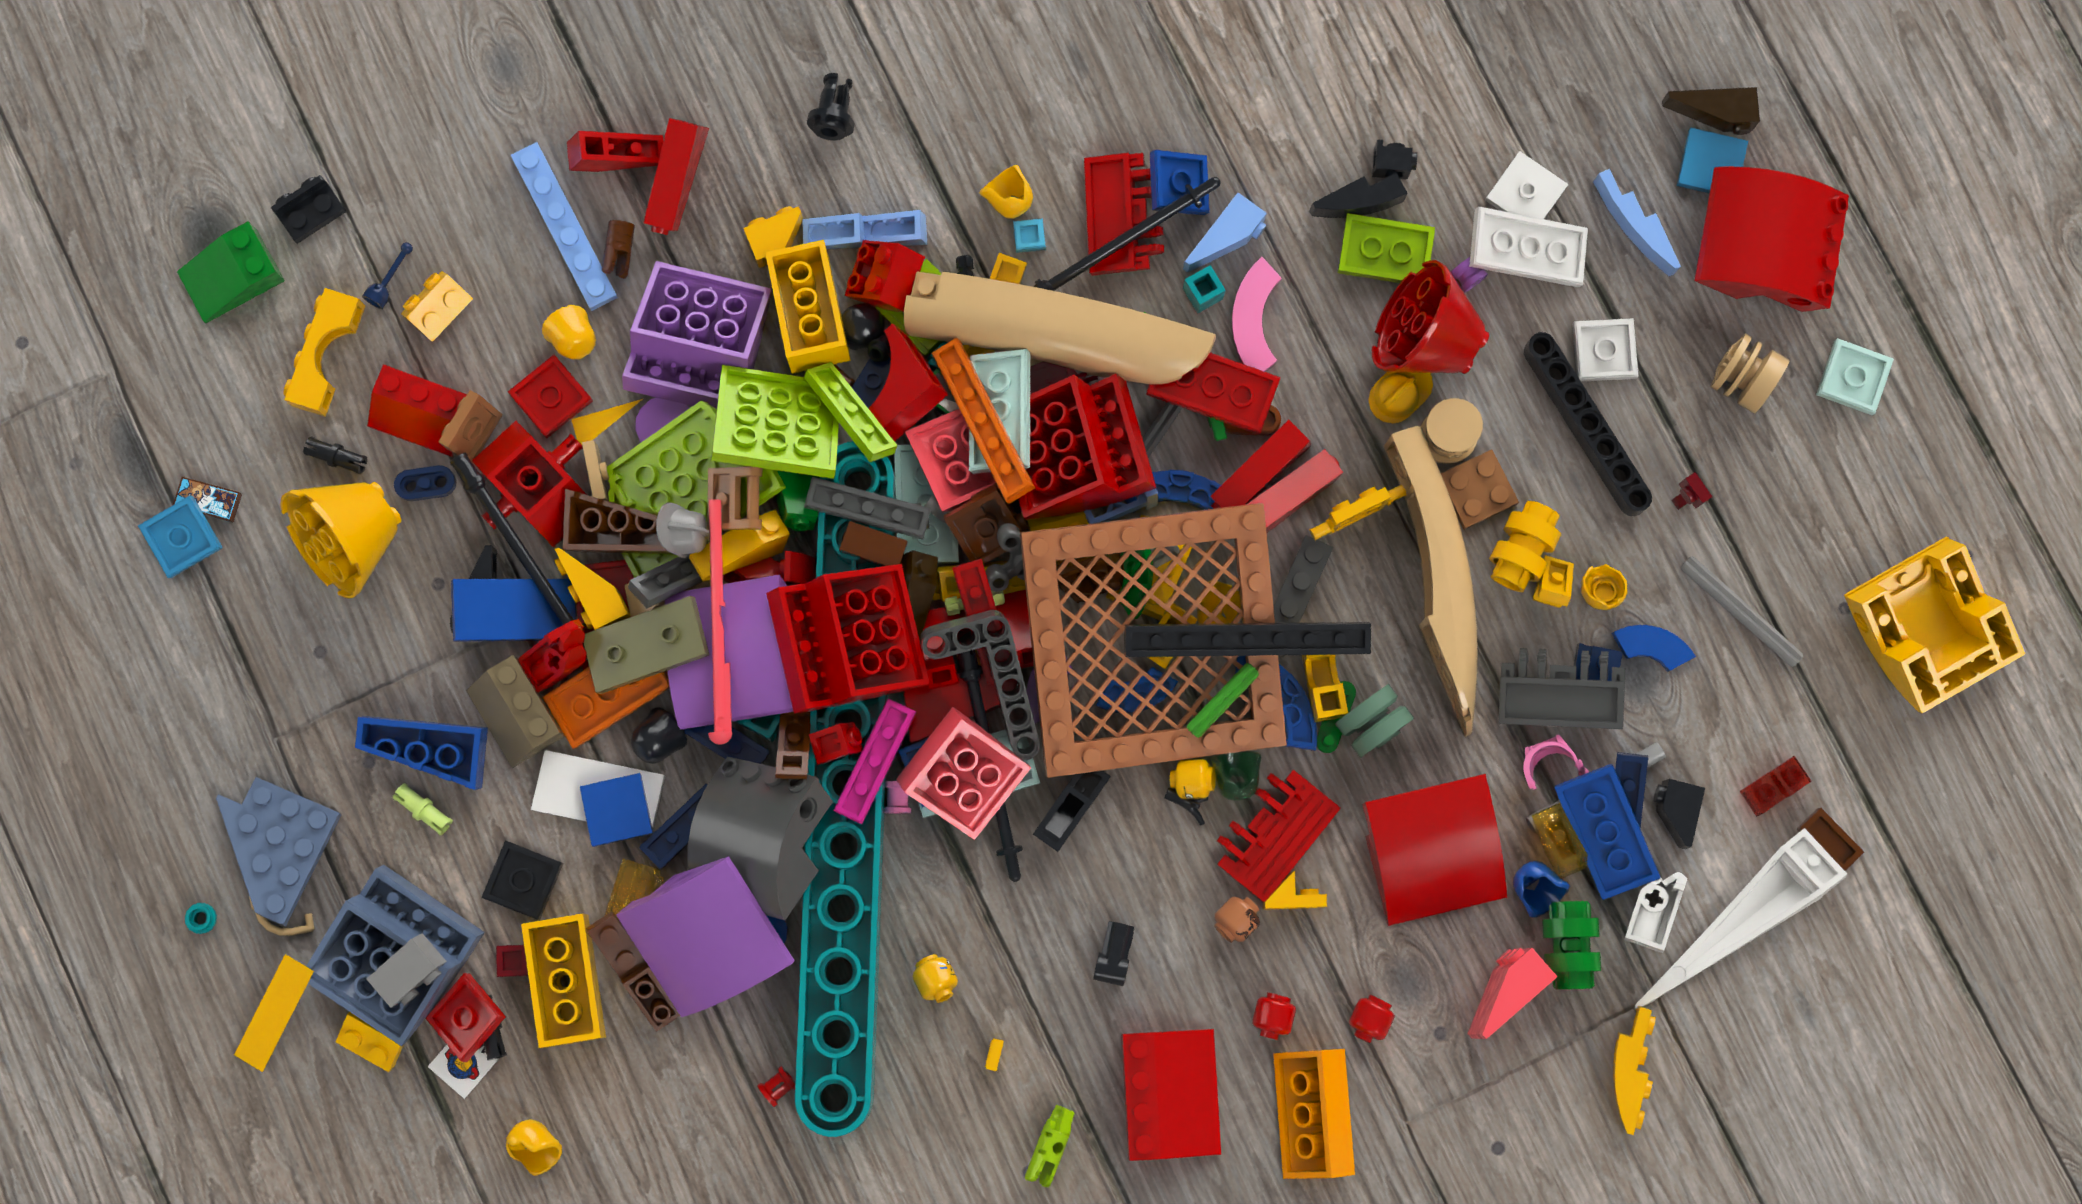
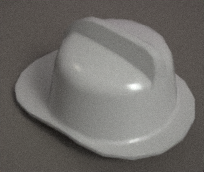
(681, 530)

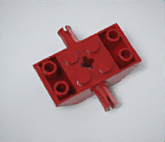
(516, 458)

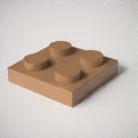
(470, 426)
(1479, 489)

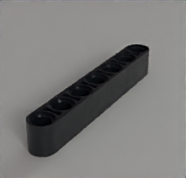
(1587, 409)

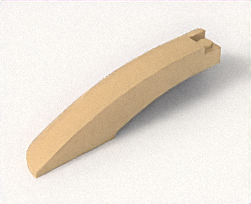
(1054, 327)
(1447, 582)

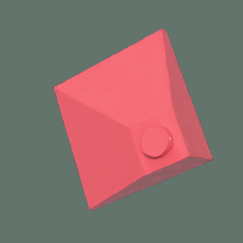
(944, 459)

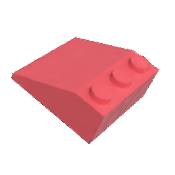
(962, 773)
(1510, 987)

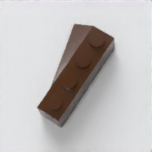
(607, 527)

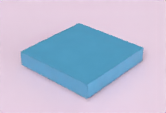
(1705, 152)
(180, 536)

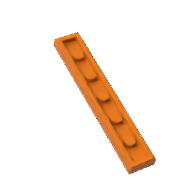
(983, 420)

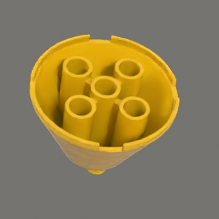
(341, 531)

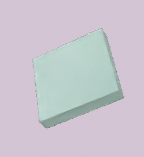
(1854, 376)

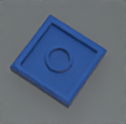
(1171, 173)
(616, 810)

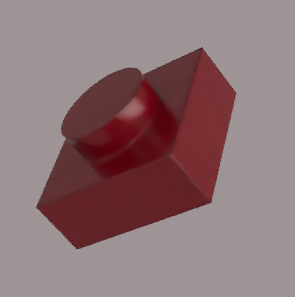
(511, 961)

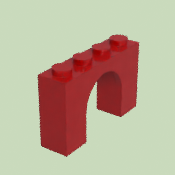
(1015, 609)

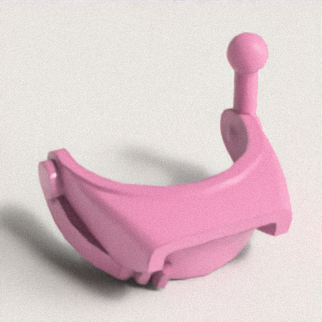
(1551, 746)

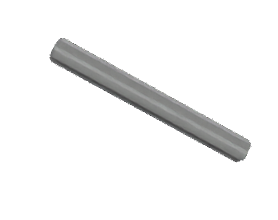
(1742, 611)

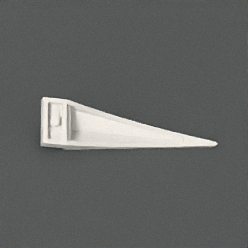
(1783, 887)

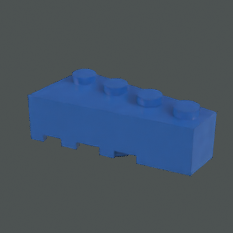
(431, 747)

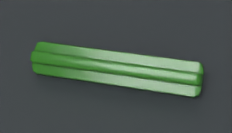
(1222, 700)

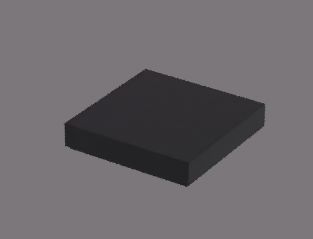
(522, 880)

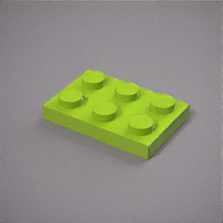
(1384, 248)

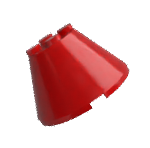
(1428, 325)

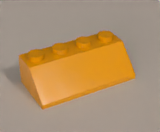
(1314, 1114)

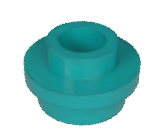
(192, 914)

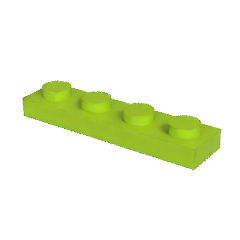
(850, 412)

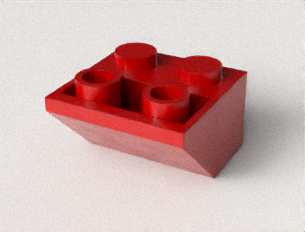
(883, 274)

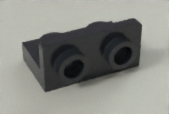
(308, 208)

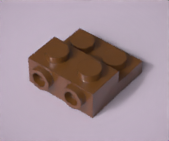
(978, 520)

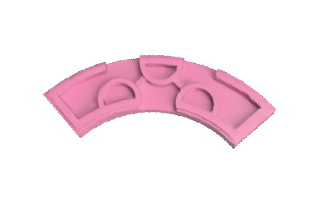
(1248, 314)

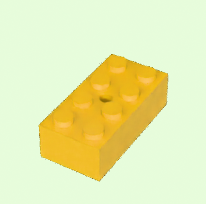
(807, 306)
(555, 950)

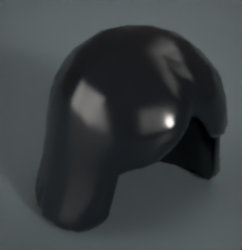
(657, 736)

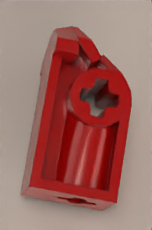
(555, 655)

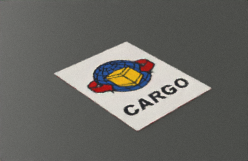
(461, 1075)

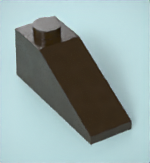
(1719, 108)
(921, 582)

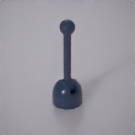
(377, 293)

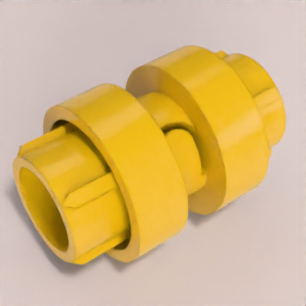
(1520, 556)

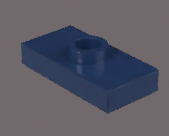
(872, 380)

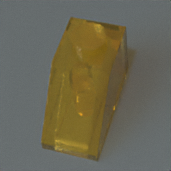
(1560, 841)

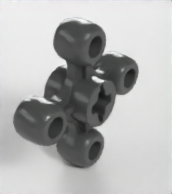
(999, 575)

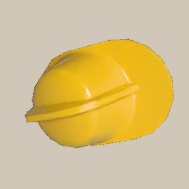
(1399, 395)

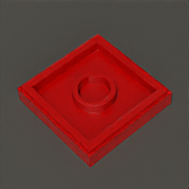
(550, 396)
(465, 1017)

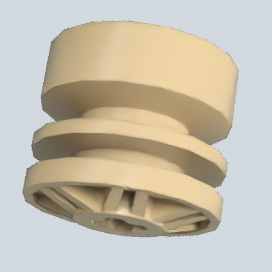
(1749, 373)

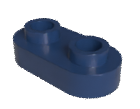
(426, 483)

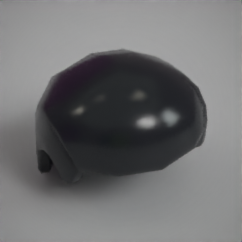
(862, 325)

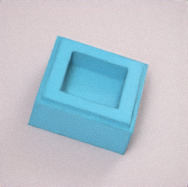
(1029, 235)

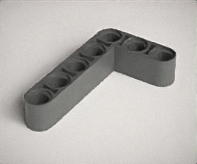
(1000, 670)

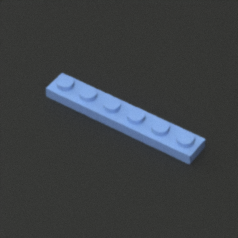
(564, 226)

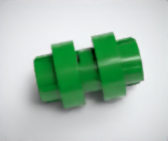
(1572, 920)

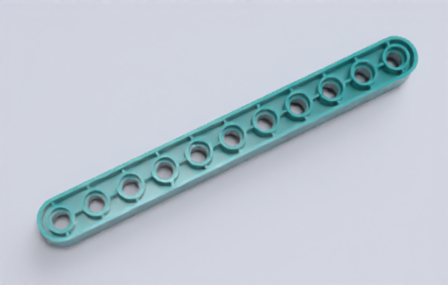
(856, 877)

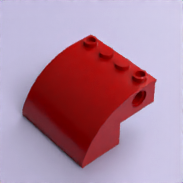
(1772, 237)

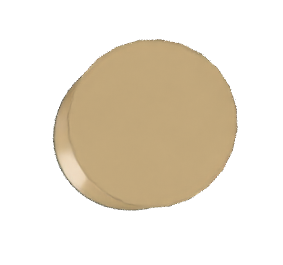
(1452, 430)

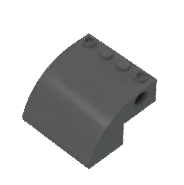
(761, 829)

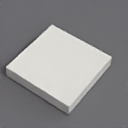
(1605, 349)

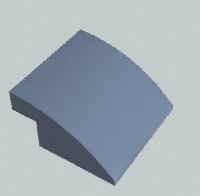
(374, 929)

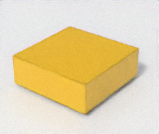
(994, 1054)

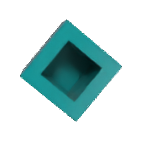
(1204, 289)

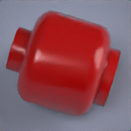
(1274, 1015)
(1371, 1019)

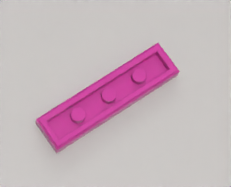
(874, 761)

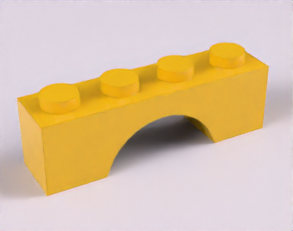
(334, 317)

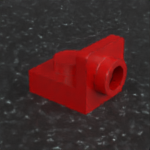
(836, 742)

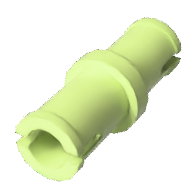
(422, 809)

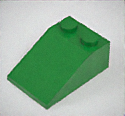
(230, 272)

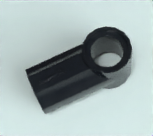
(1113, 961)

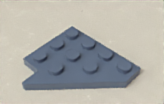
(276, 844)

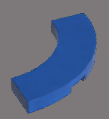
(1183, 487)
(1298, 714)

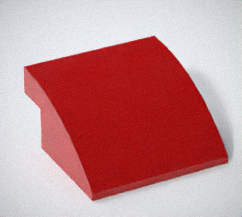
(1084, 448)
(847, 637)
(1435, 849)

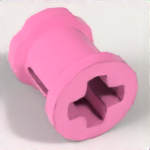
(896, 799)

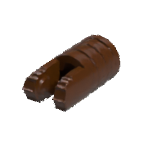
(618, 246)

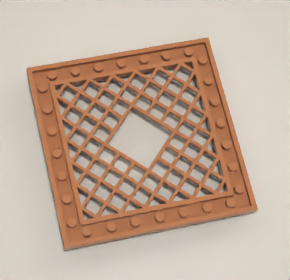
(1039, 555)

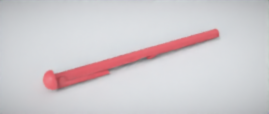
(721, 670)

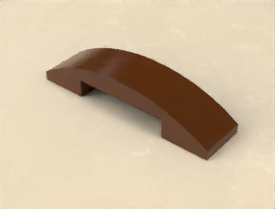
(793, 746)

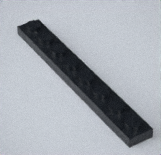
(1247, 639)

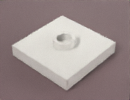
(1526, 189)

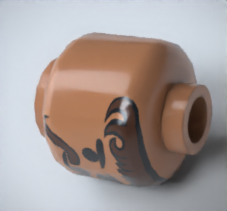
(1237, 919)

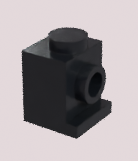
(1393, 159)

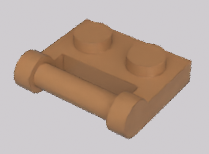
(726, 486)

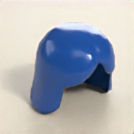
(1549, 888)

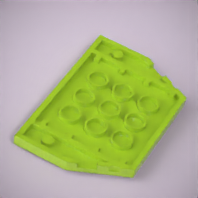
(675, 470)

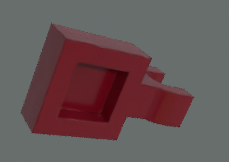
(1692, 492)

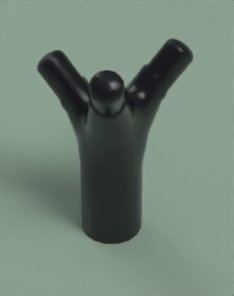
(1190, 805)

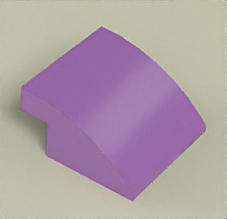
(689, 330)
(749, 646)
(705, 936)

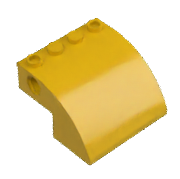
(1934, 624)

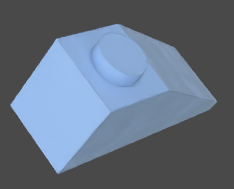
(1230, 231)

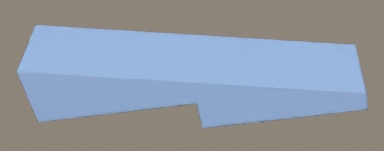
(851, 229)

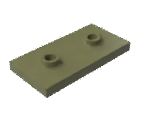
(645, 645)

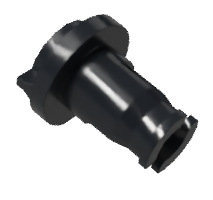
(832, 119)

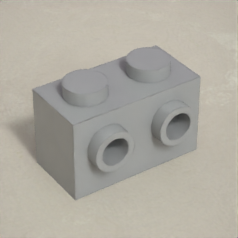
(407, 970)

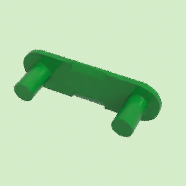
(1329, 734)

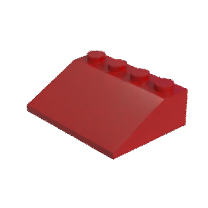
(1171, 1094)

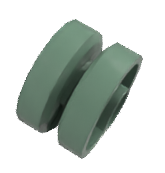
(1375, 721)

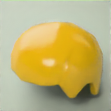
(1603, 587)

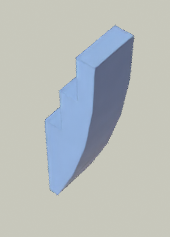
(1641, 230)

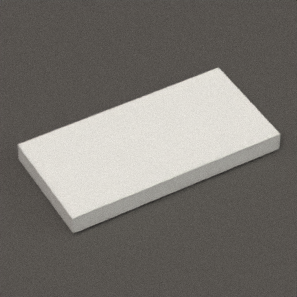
(1528, 247)
(563, 774)

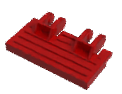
(1116, 207)
(1280, 837)

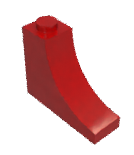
(909, 389)

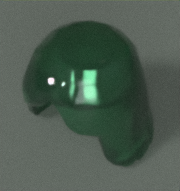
(1240, 764)

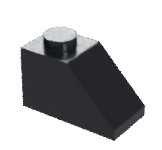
(1679, 809)

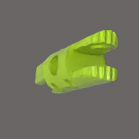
(1050, 1146)

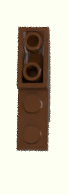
(633, 970)

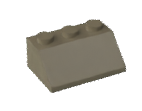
(514, 711)

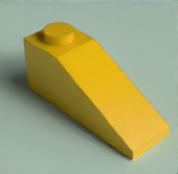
(745, 546)

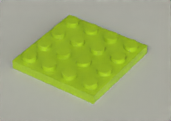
(773, 423)

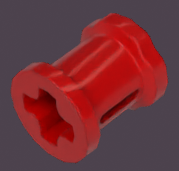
(774, 1096)

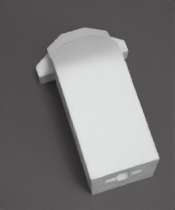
(1651, 925)

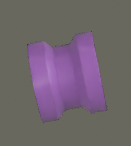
(1468, 276)

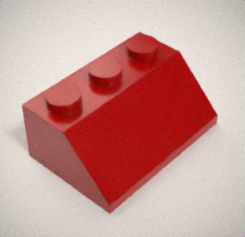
(412, 408)

